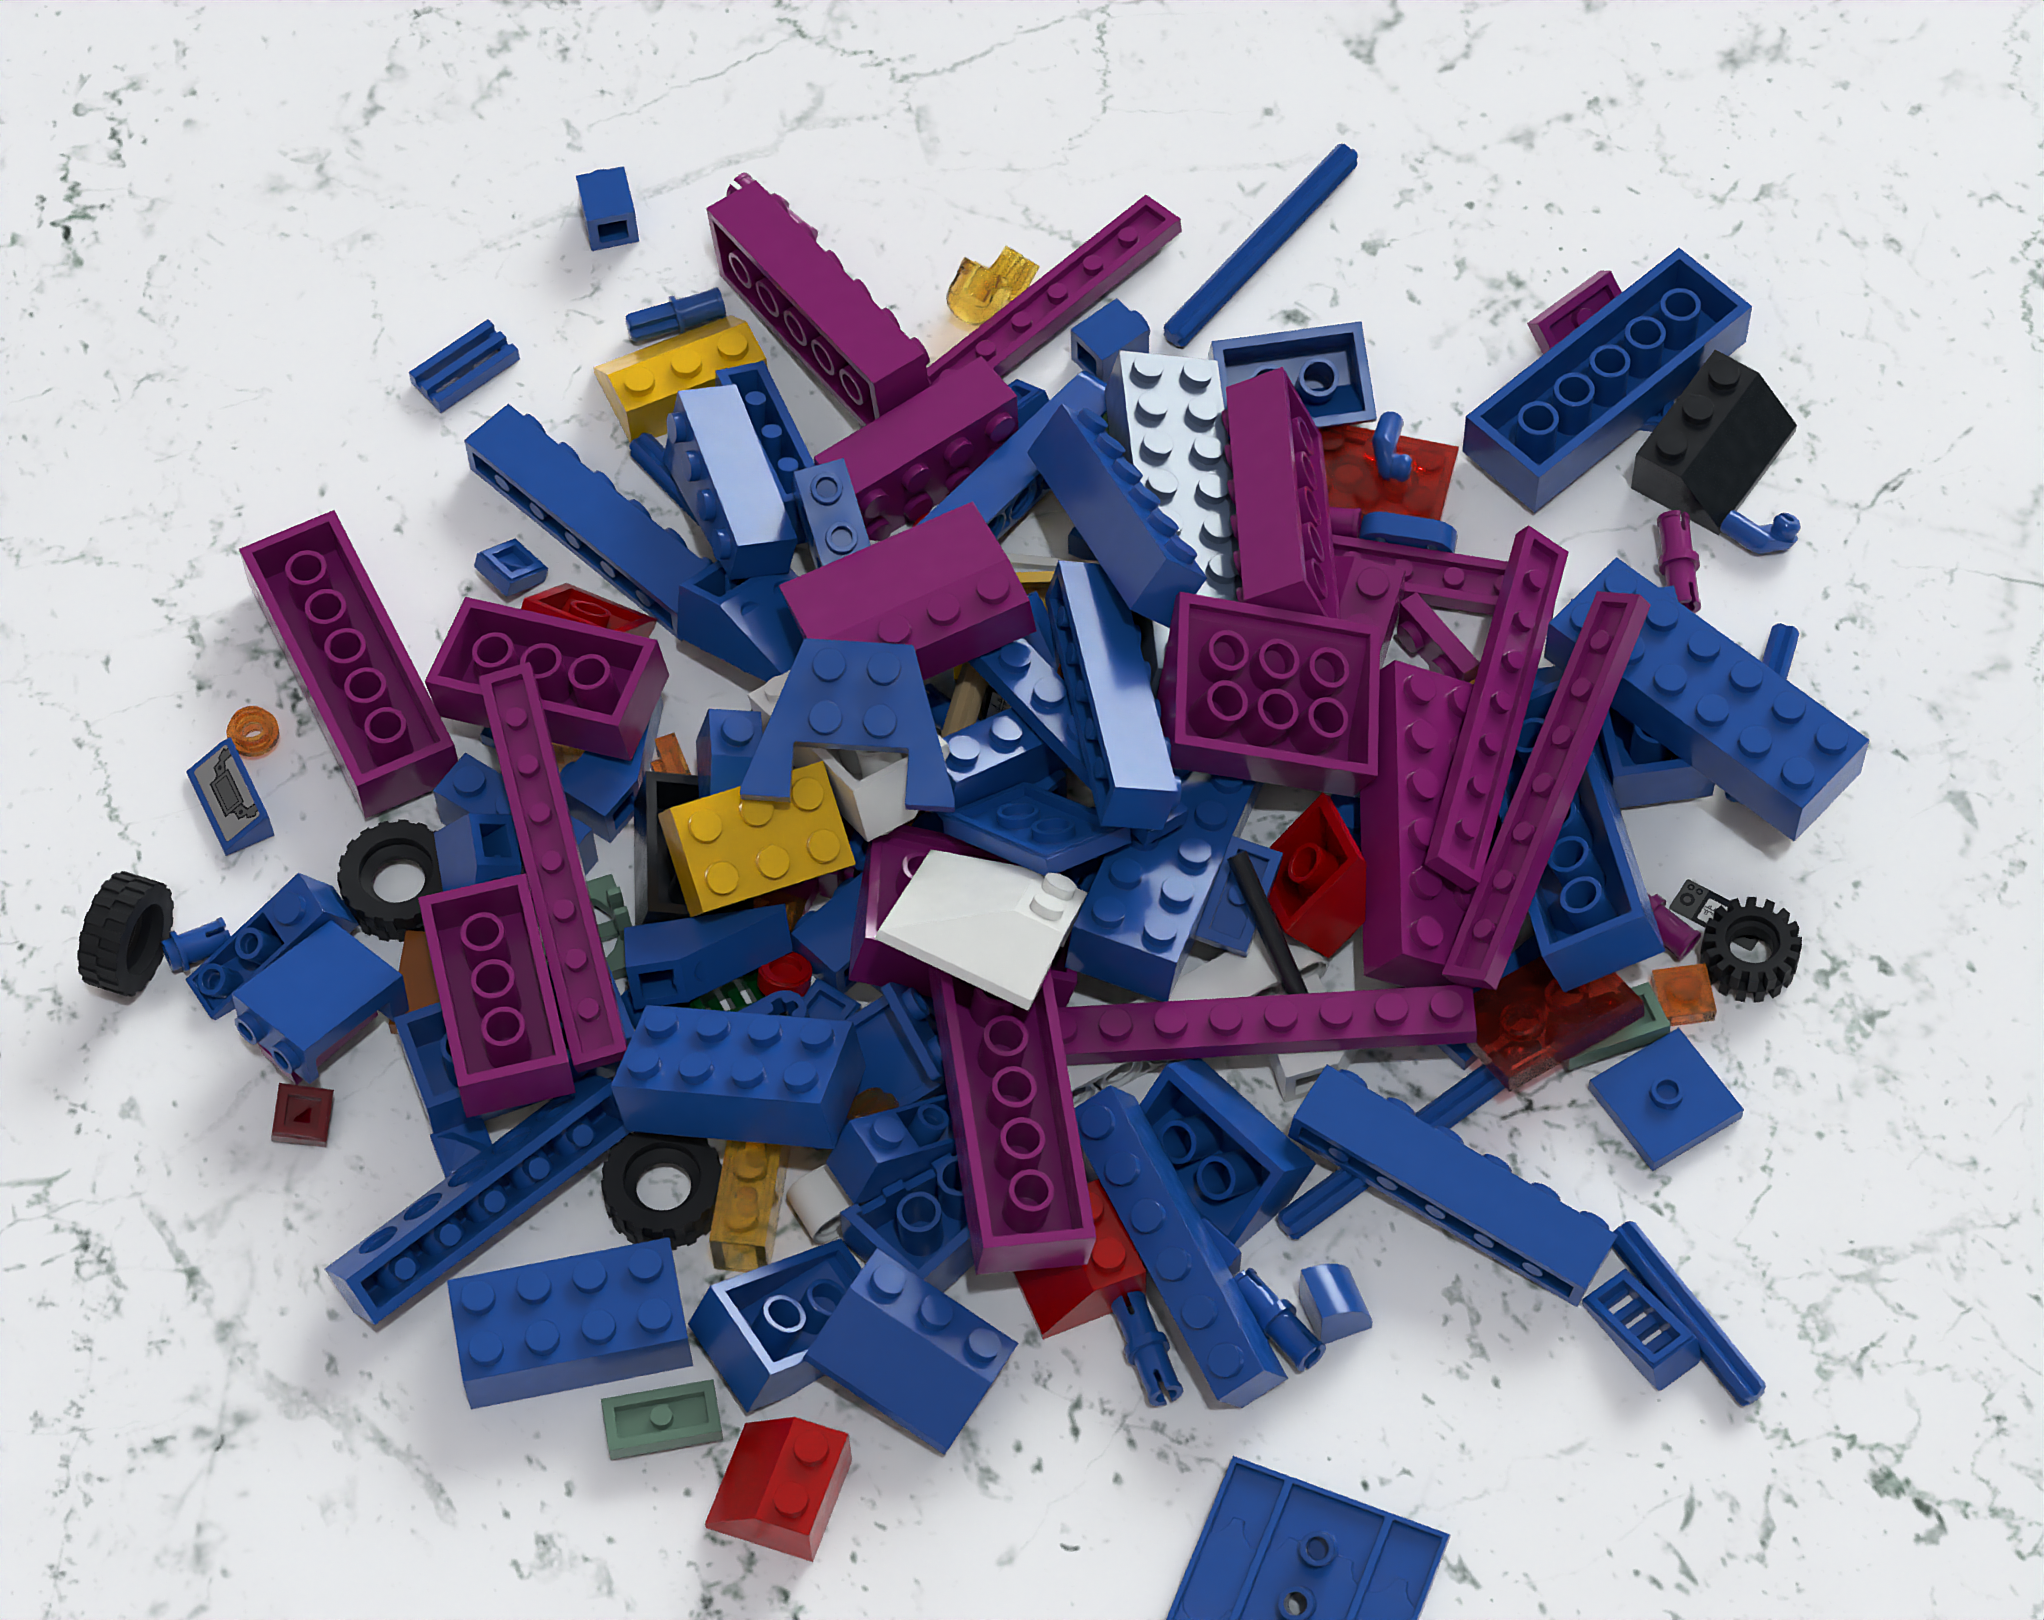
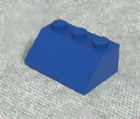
(1322, 362)
(1223, 1149)
(910, 1351)

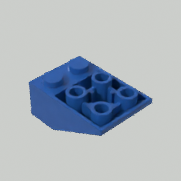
(740, 620)

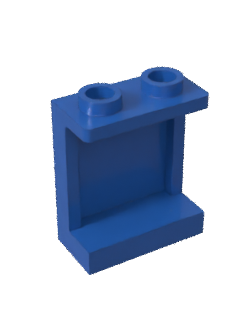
(316, 998)
(899, 1046)

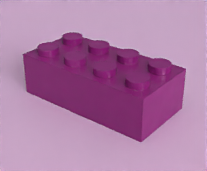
(926, 446)
(591, 679)
(496, 995)

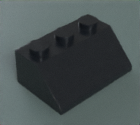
(1713, 443)
(656, 882)

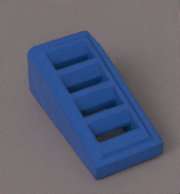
(1663, 1357)

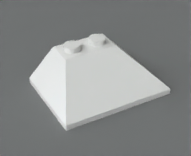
(984, 922)

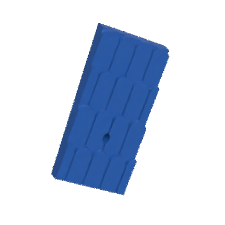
(1292, 1537)

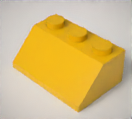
(646, 382)

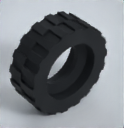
(366, 856)
(125, 933)
(643, 1224)

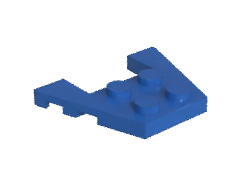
(853, 700)

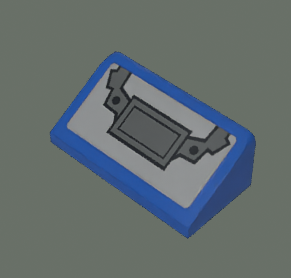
(230, 798)

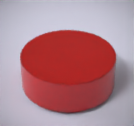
(785, 973)

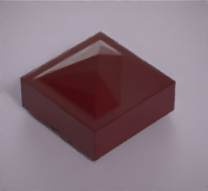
(302, 1115)

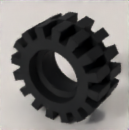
(1757, 923)

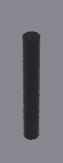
(1266, 924)

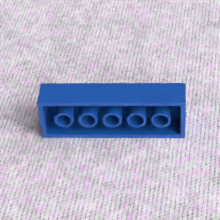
(1605, 379)
(1721, 707)
(1152, 896)
(1591, 897)

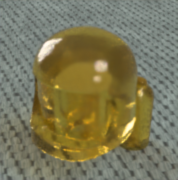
(982, 291)

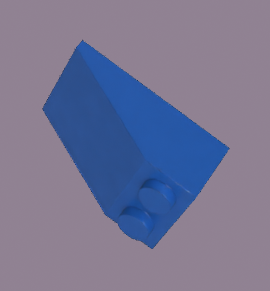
(768, 1319)

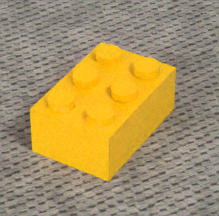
(748, 848)

